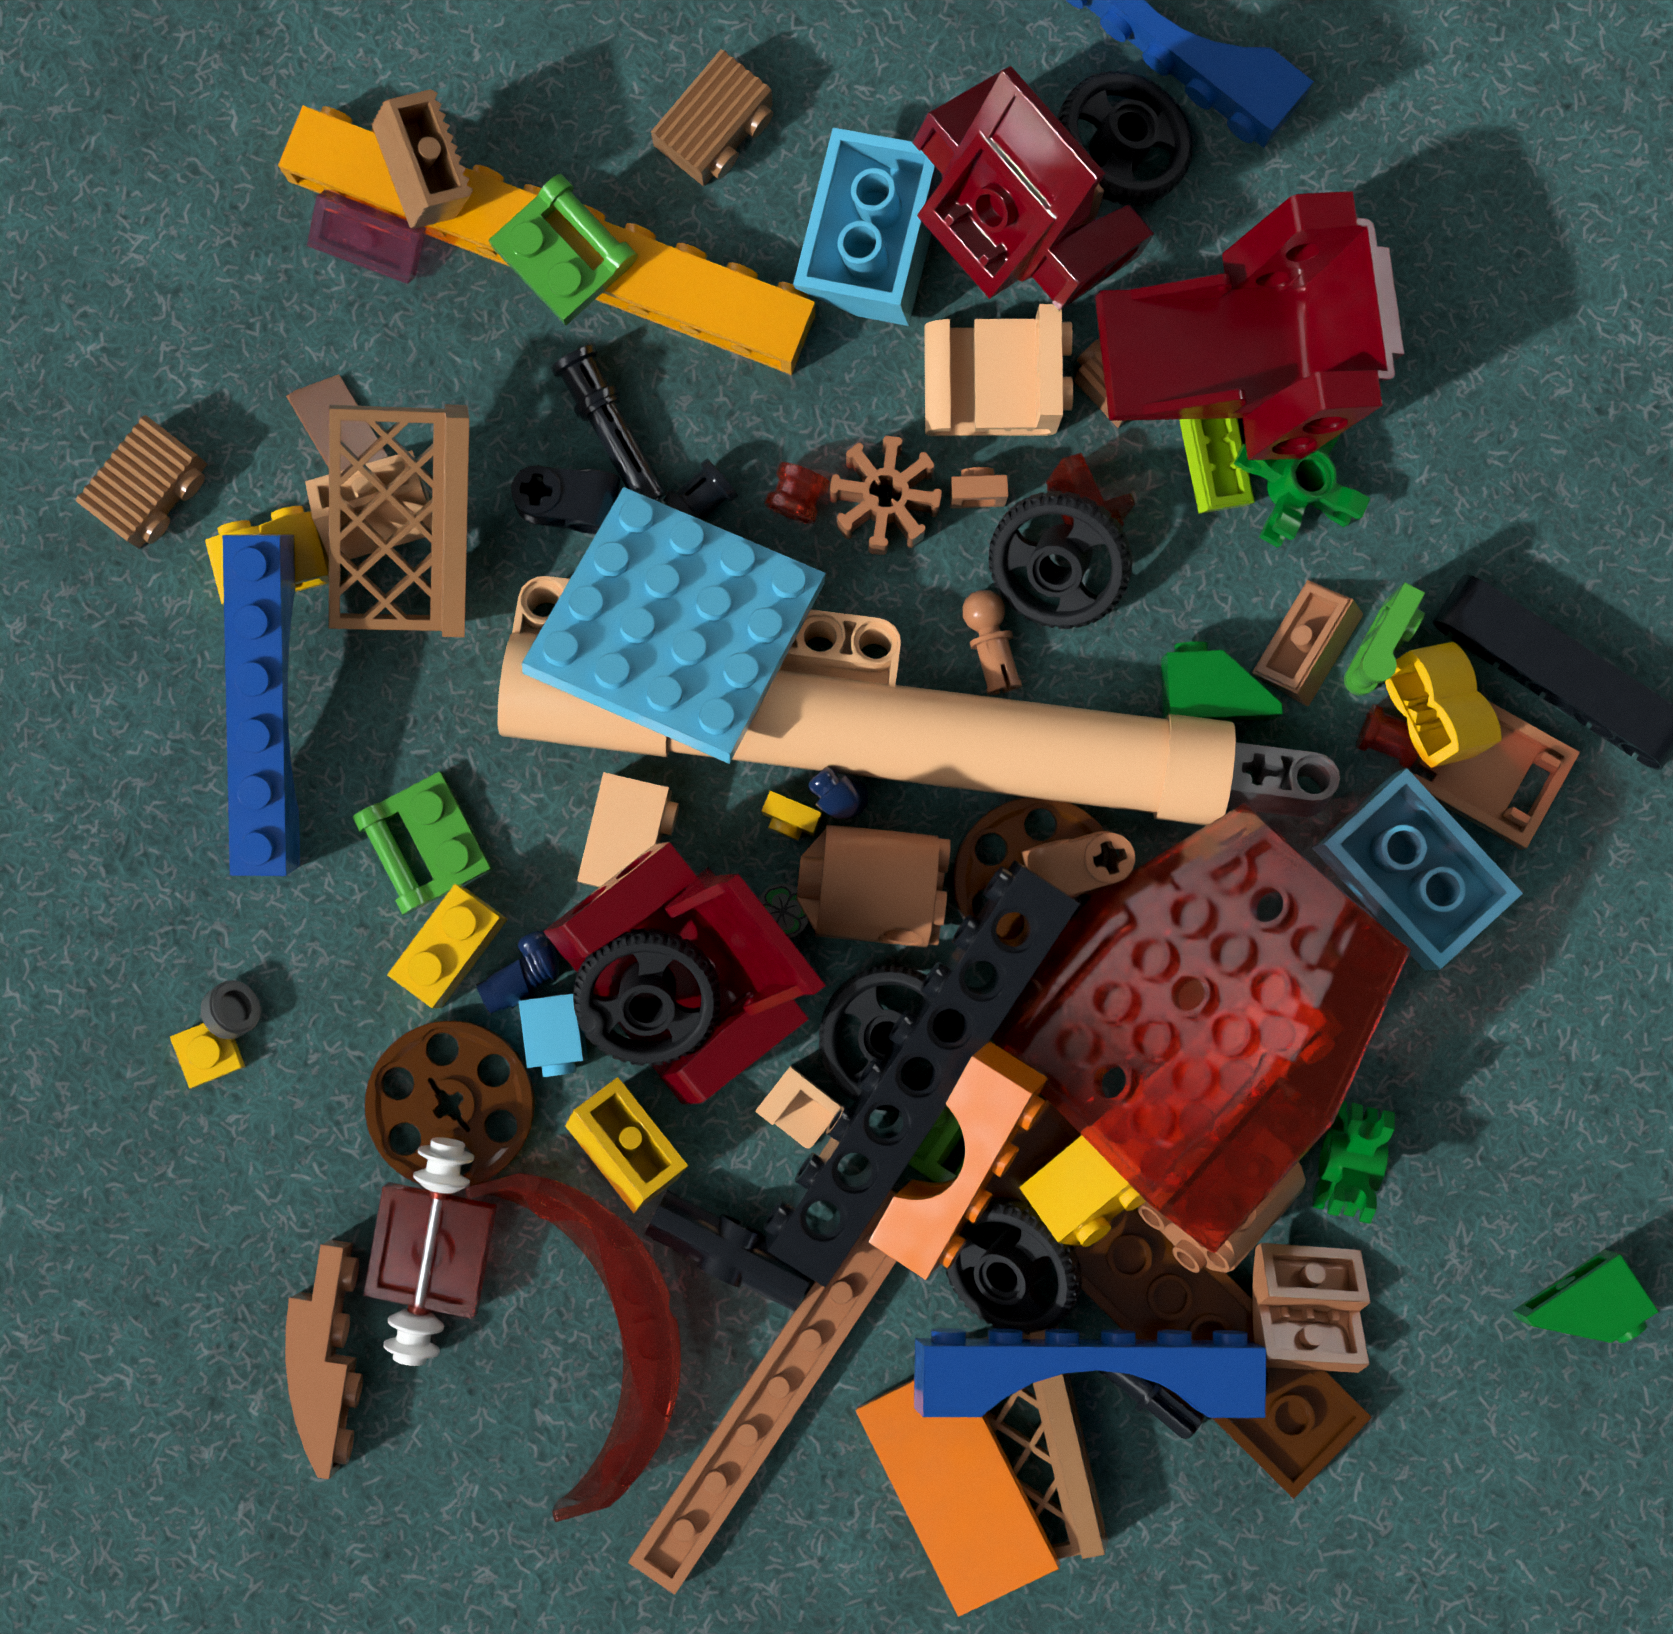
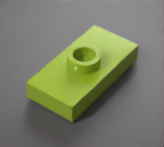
(1211, 455)

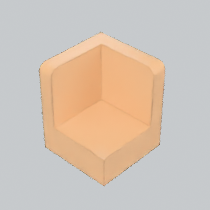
(799, 1108)

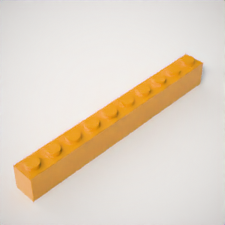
(662, 285)

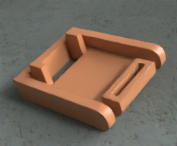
(1487, 783)

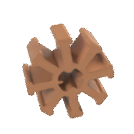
(901, 487)

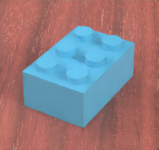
(1417, 870)

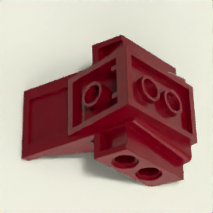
(1018, 193)
(1280, 339)
(722, 916)

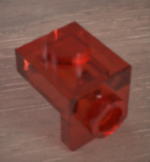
(1075, 477)

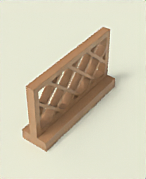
(448, 511)
(1068, 1459)

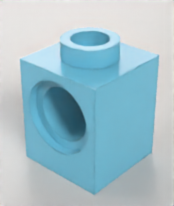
(552, 1035)

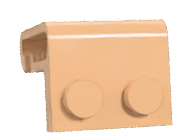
(997, 376)

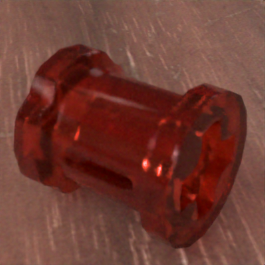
(1387, 735)

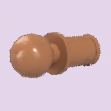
(984, 614)

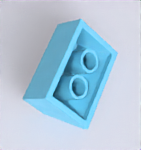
(864, 227)

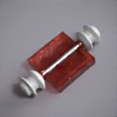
(429, 1251)

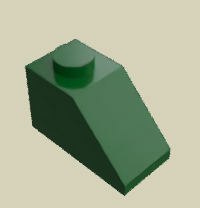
(1212, 686)
(1592, 1302)

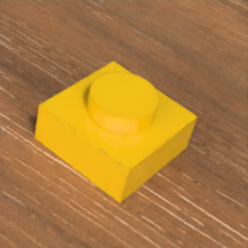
(790, 816)
(205, 1055)

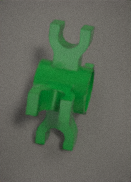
(1291, 499)
(1353, 1161)

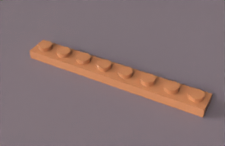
(761, 1413)

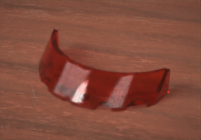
(645, 1323)

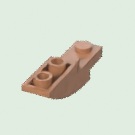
(318, 1379)

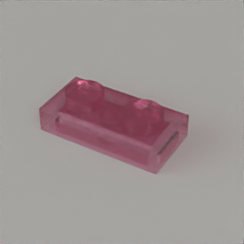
(365, 236)

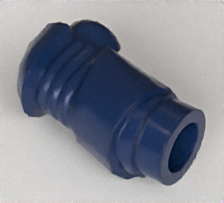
(839, 797)
(518, 979)

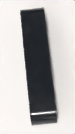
(1561, 668)

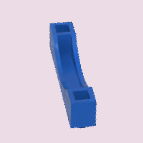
(1244, 84)
(259, 768)
(973, 1375)

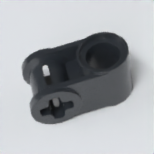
(576, 499)

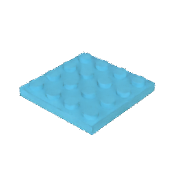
(674, 624)

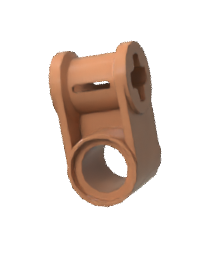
(1071, 863)

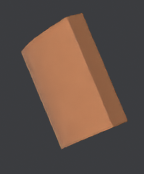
(1310, 1307)

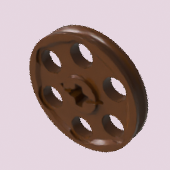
(1008, 823)
(460, 1076)

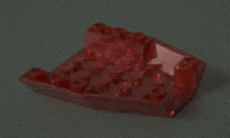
(1250, 1076)

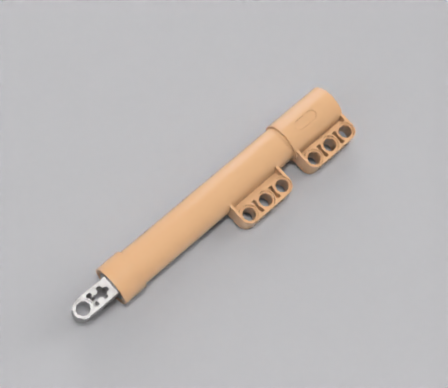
(854, 718)

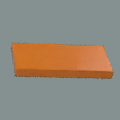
(959, 1499)

